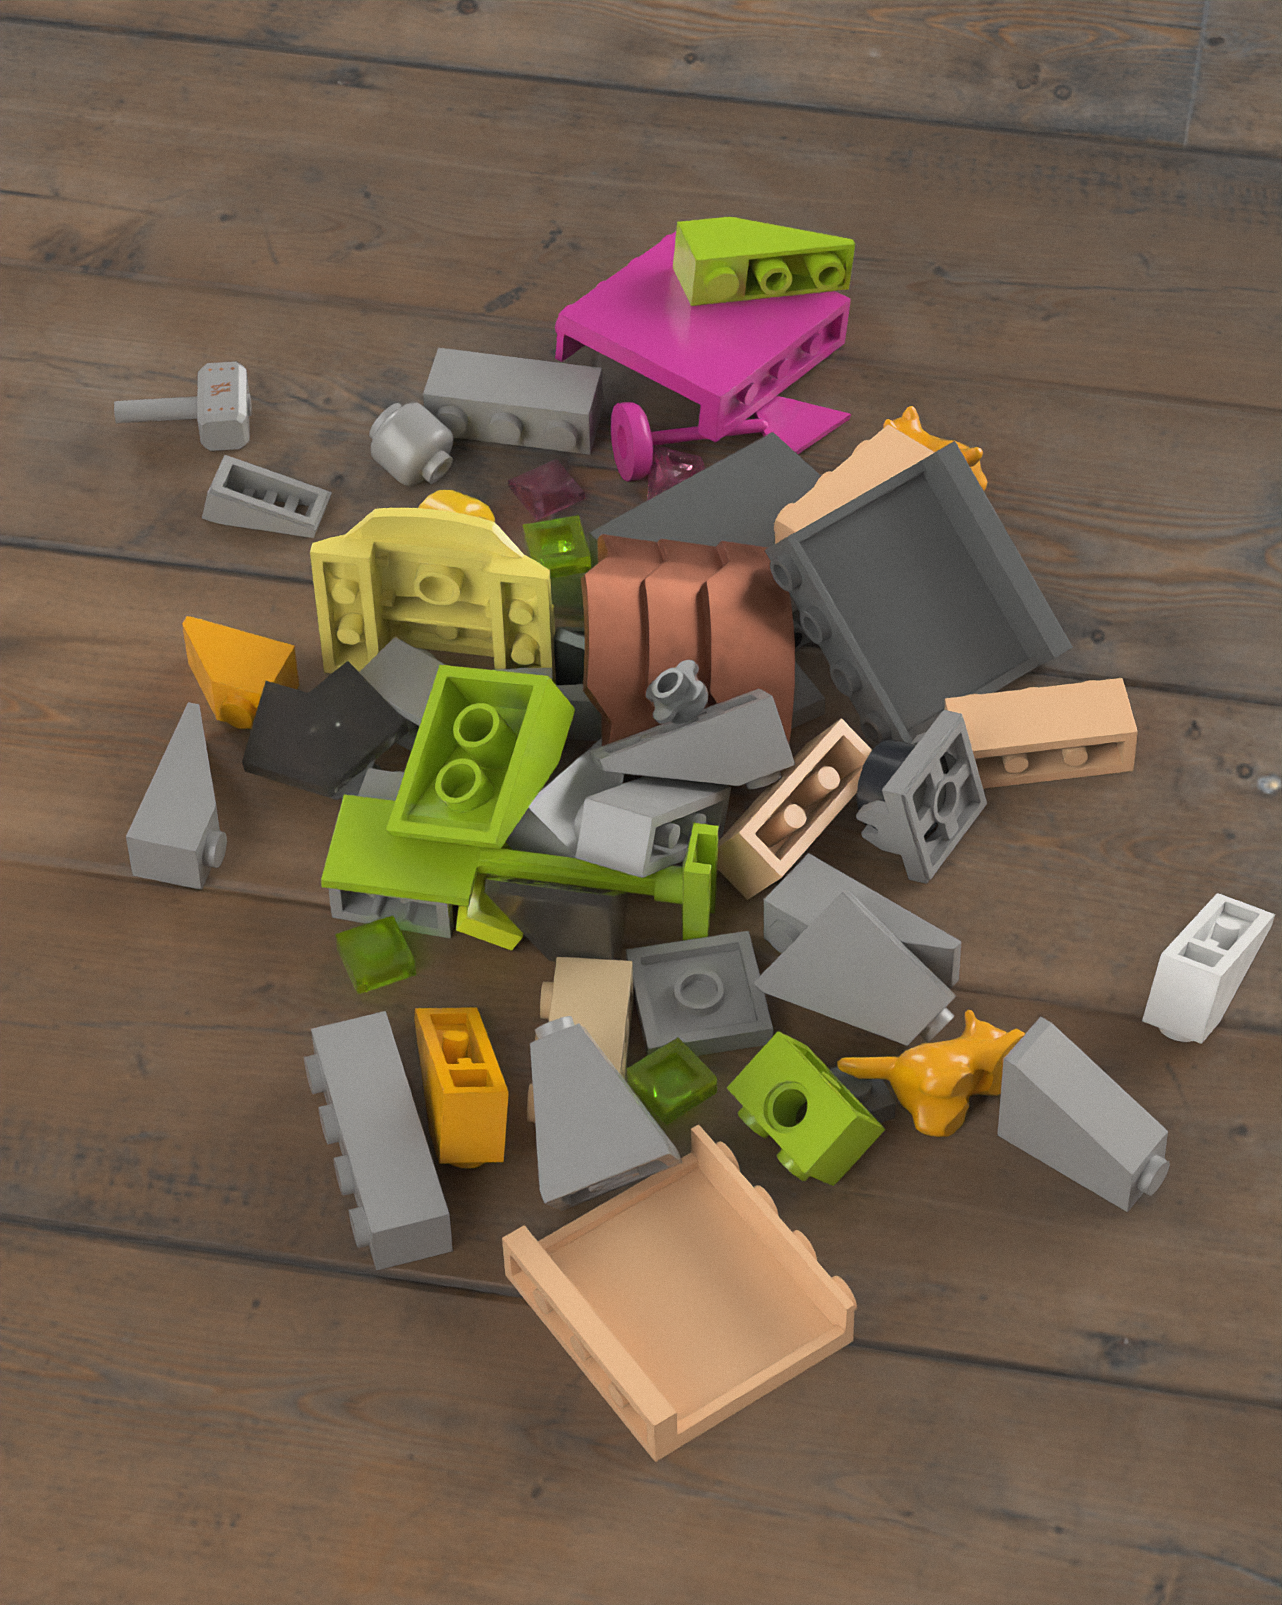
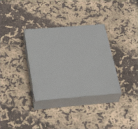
(700, 994)

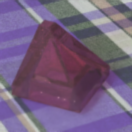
(671, 468)
(546, 489)

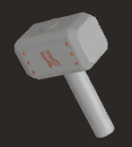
(220, 407)

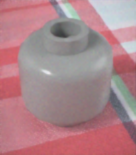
(411, 444)

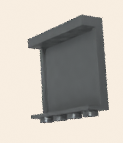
(724, 502)
(917, 597)

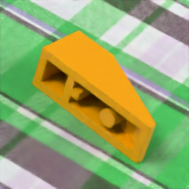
(461, 1087)

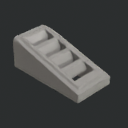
(234, 501)

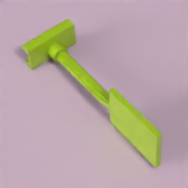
(374, 862)

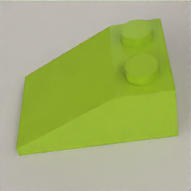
(480, 756)

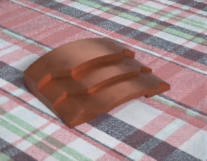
(676, 603)

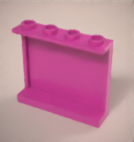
(715, 354)

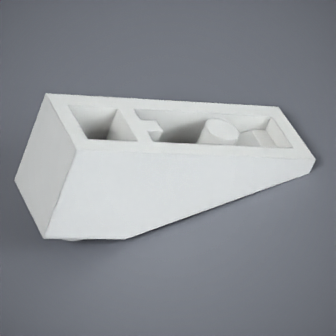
(1205, 968)

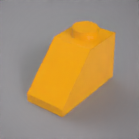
(234, 668)

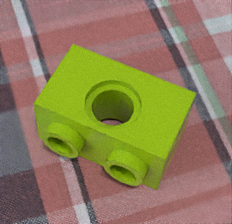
(835, 1124)

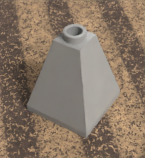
(588, 1120)

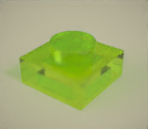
(558, 545)
(375, 954)
(672, 1080)

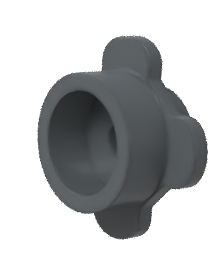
(677, 694)

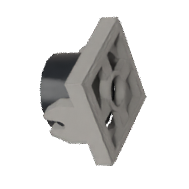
(916, 786)

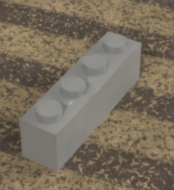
(380, 1141)

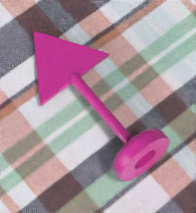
(791, 420)

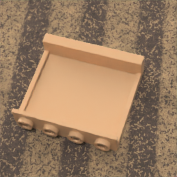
(683, 1297)

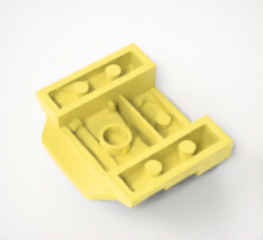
(434, 585)

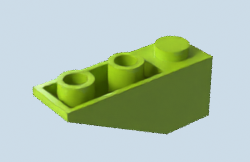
(757, 260)

